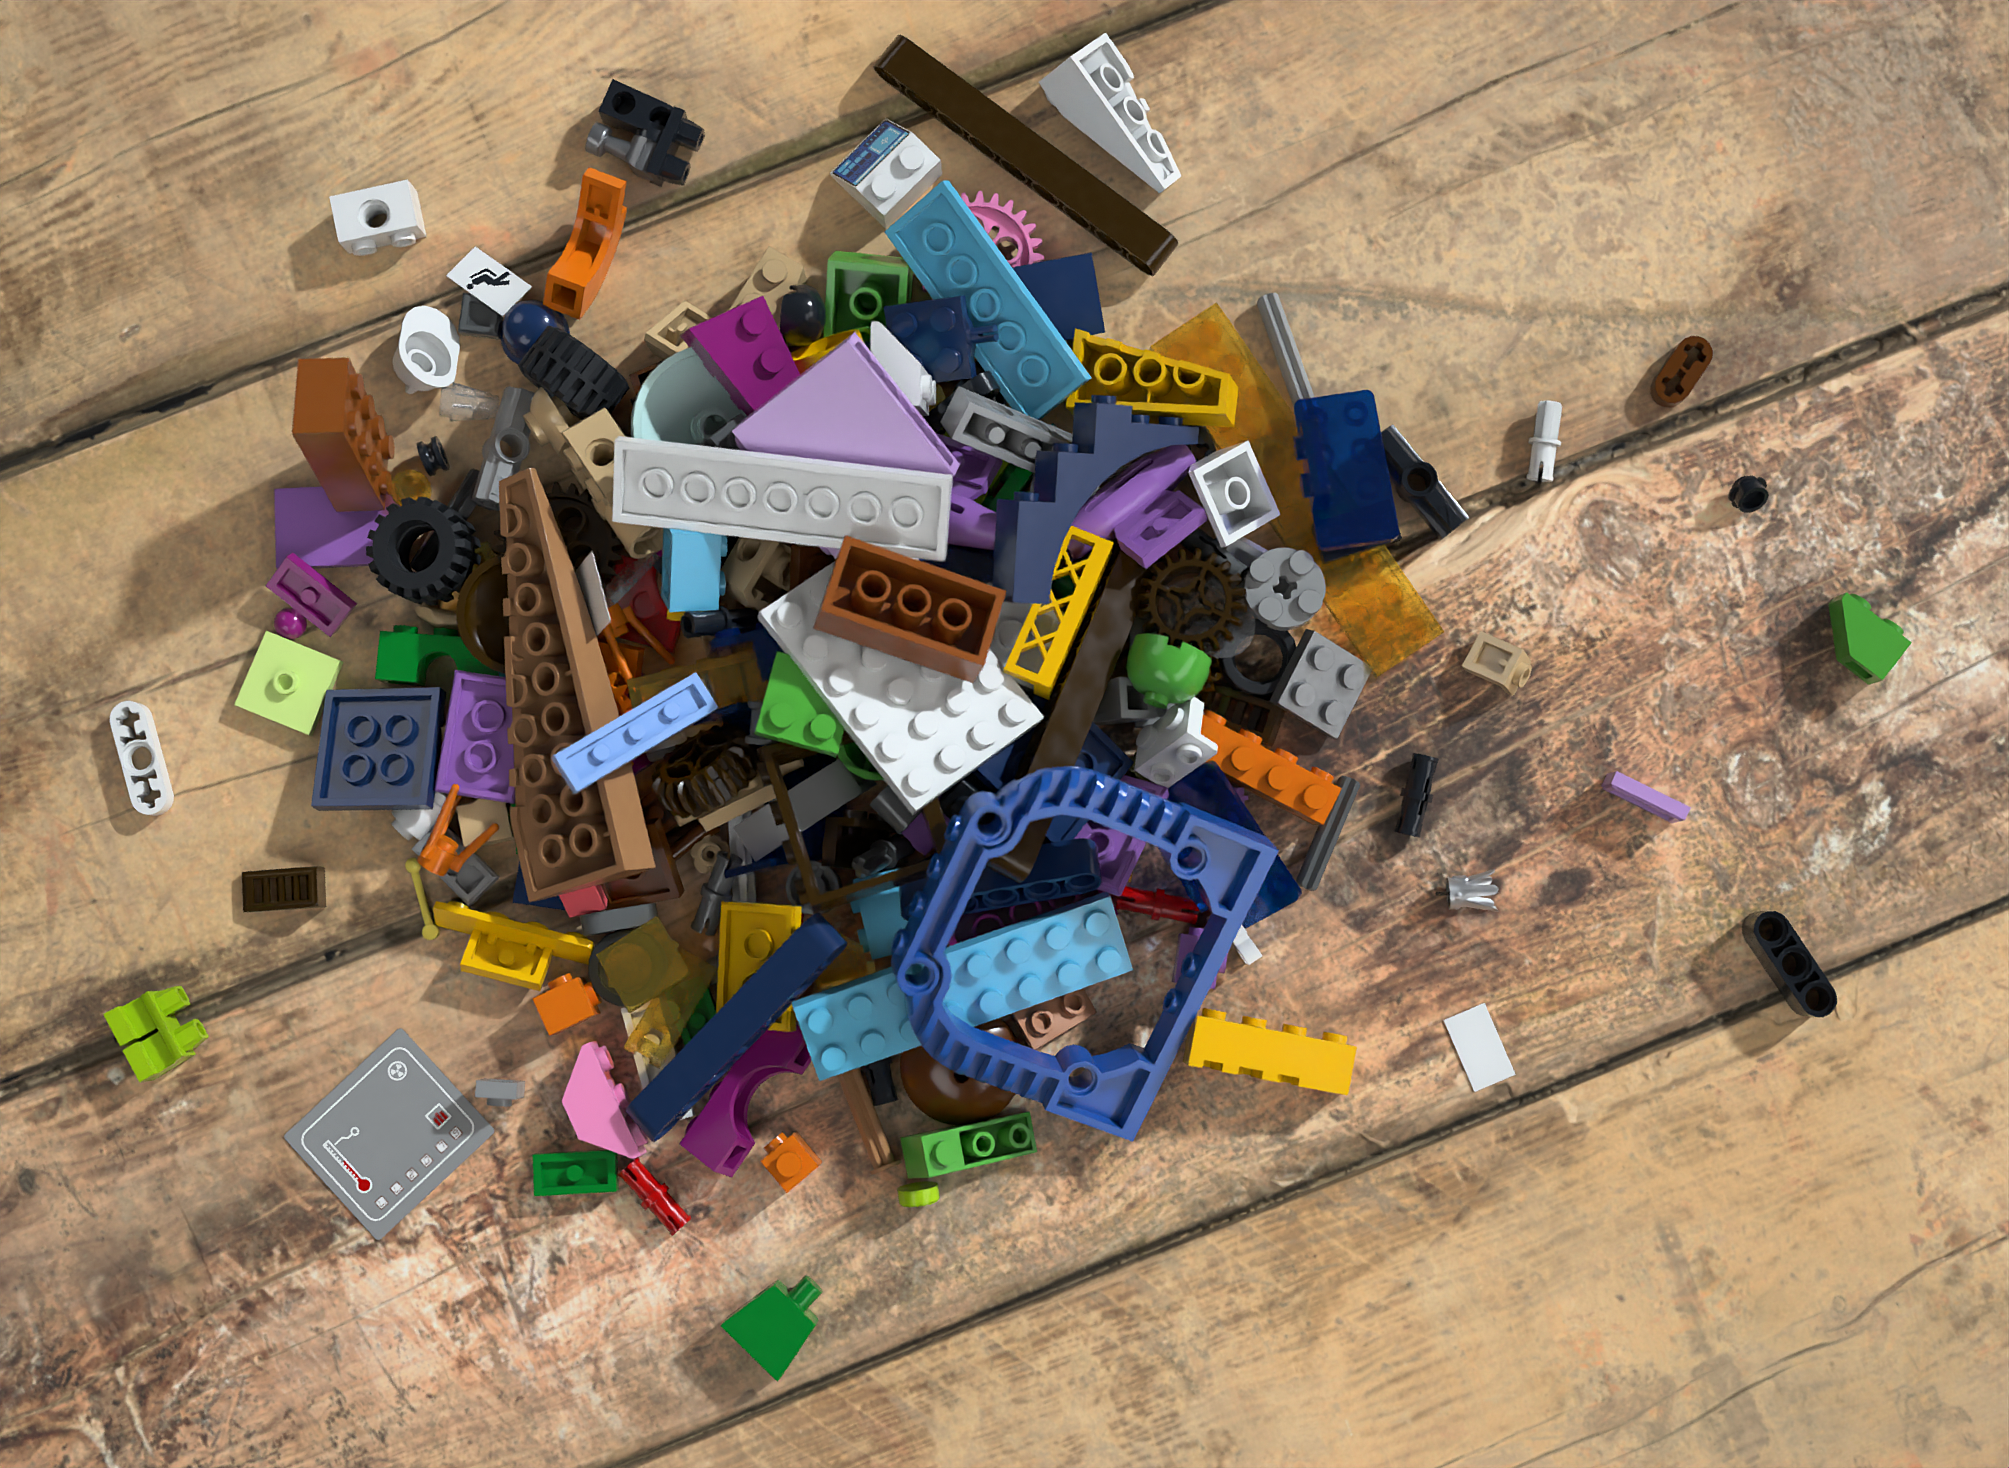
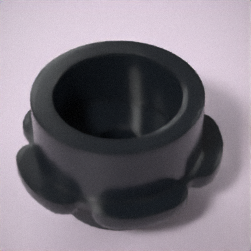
(1748, 493)

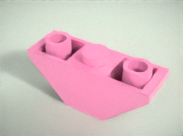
(599, 1105)

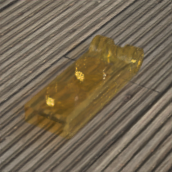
(671, 1011)

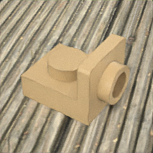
(1498, 663)

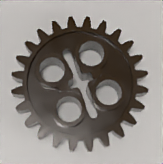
(592, 534)

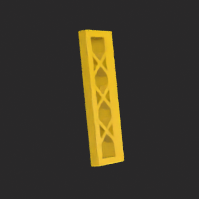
(1069, 623)

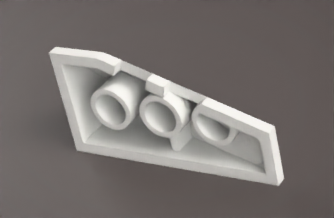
(1098, 99)

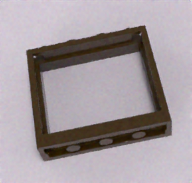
(795, 850)

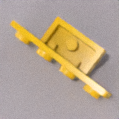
(509, 948)

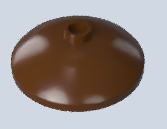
(949, 1098)

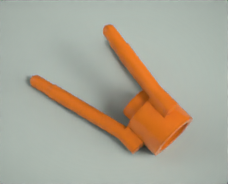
(617, 627)
(440, 850)

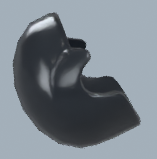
(802, 316)

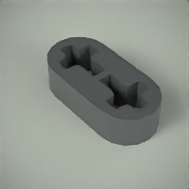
(617, 919)

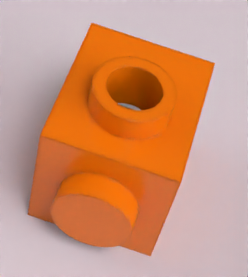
(567, 1003)
(790, 1160)

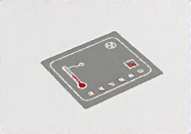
(389, 1134)

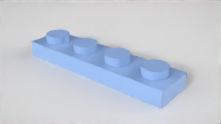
(634, 733)

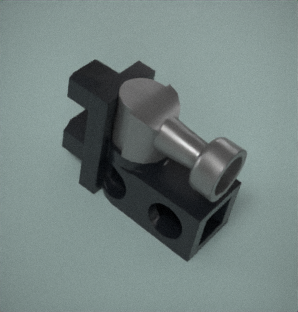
(656, 137)

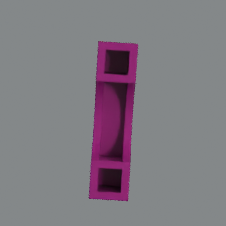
(721, 1130)

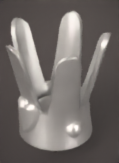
(1467, 891)

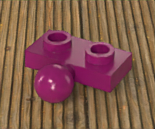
(310, 598)

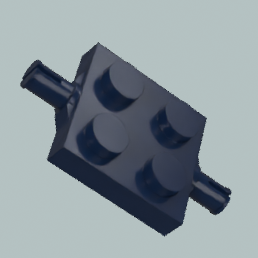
(939, 335)

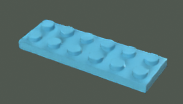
(959, 258)

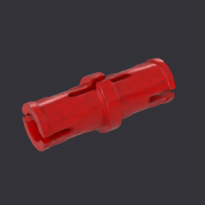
(1157, 905)
(654, 1196)

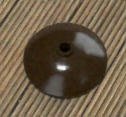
(481, 613)

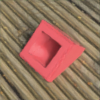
(584, 901)

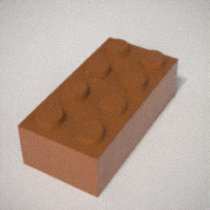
(342, 434)
(910, 609)

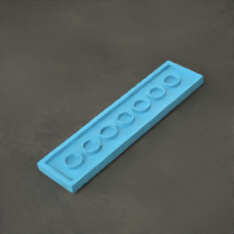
(988, 981)

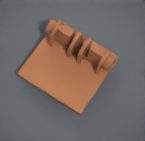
(1053, 1017)

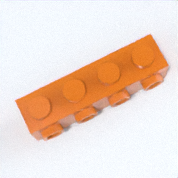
(1270, 773)

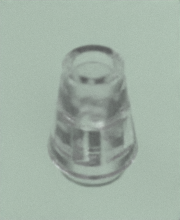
(467, 403)

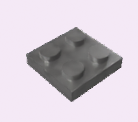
(1321, 684)

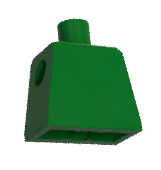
(775, 1324)

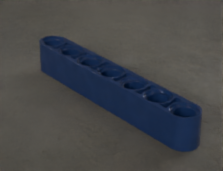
(736, 1027)

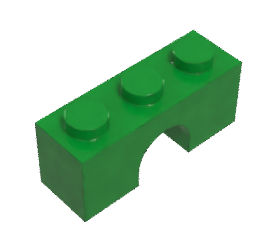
(407, 655)

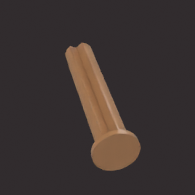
(867, 1121)

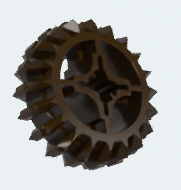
(1199, 585)
(705, 771)

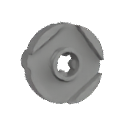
(1297, 569)

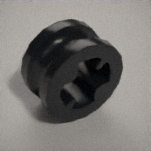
(433, 456)

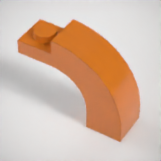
(591, 247)

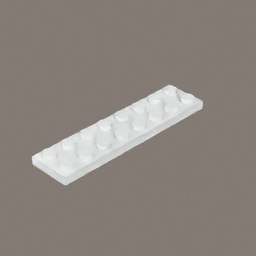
(780, 497)

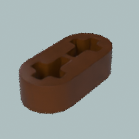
(1688, 376)

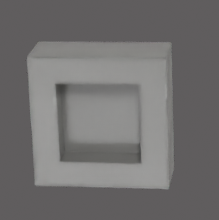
(499, 1091)

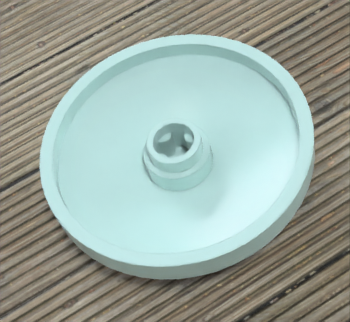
(681, 402)

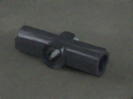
(1434, 503)

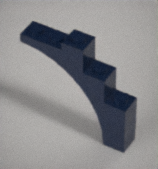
(1036, 522)

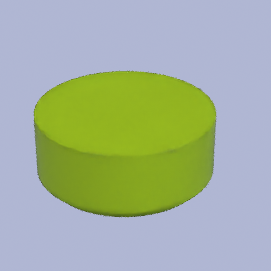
(918, 1194)

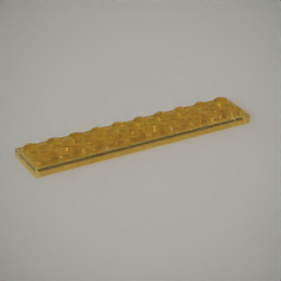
(1363, 591)

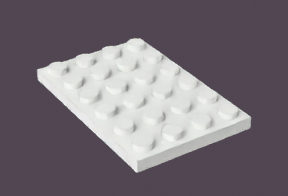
(906, 718)

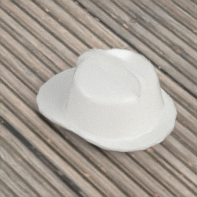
(426, 350)

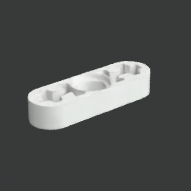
(143, 727)

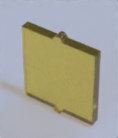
(643, 964)

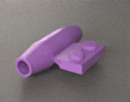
(1142, 508)
(968, 521)

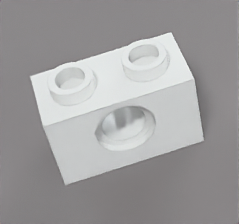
(357, 209)

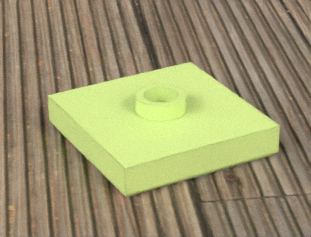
(288, 683)

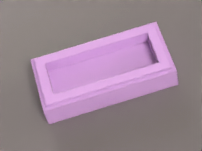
(1645, 797)

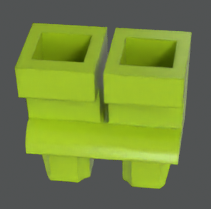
(155, 1016)

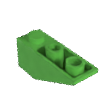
(968, 1145)

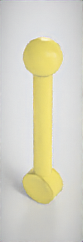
(430, 930)

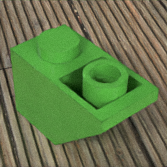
(1863, 639)

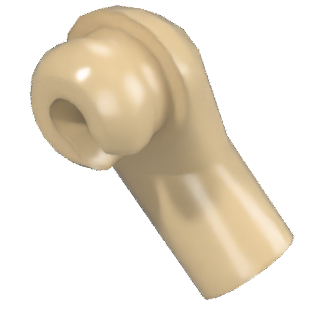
(437, 617)

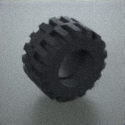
(573, 373)
(393, 544)

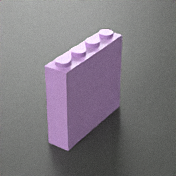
(848, 414)

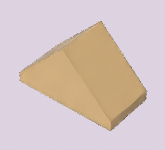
(665, 337)

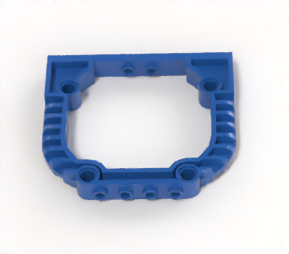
(1115, 1085)

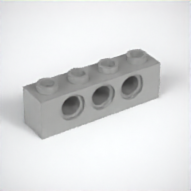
(1000, 429)

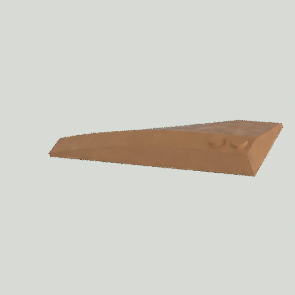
(556, 699)

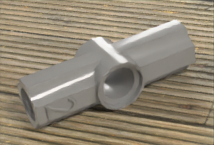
(513, 430)

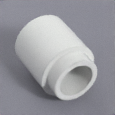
(418, 822)

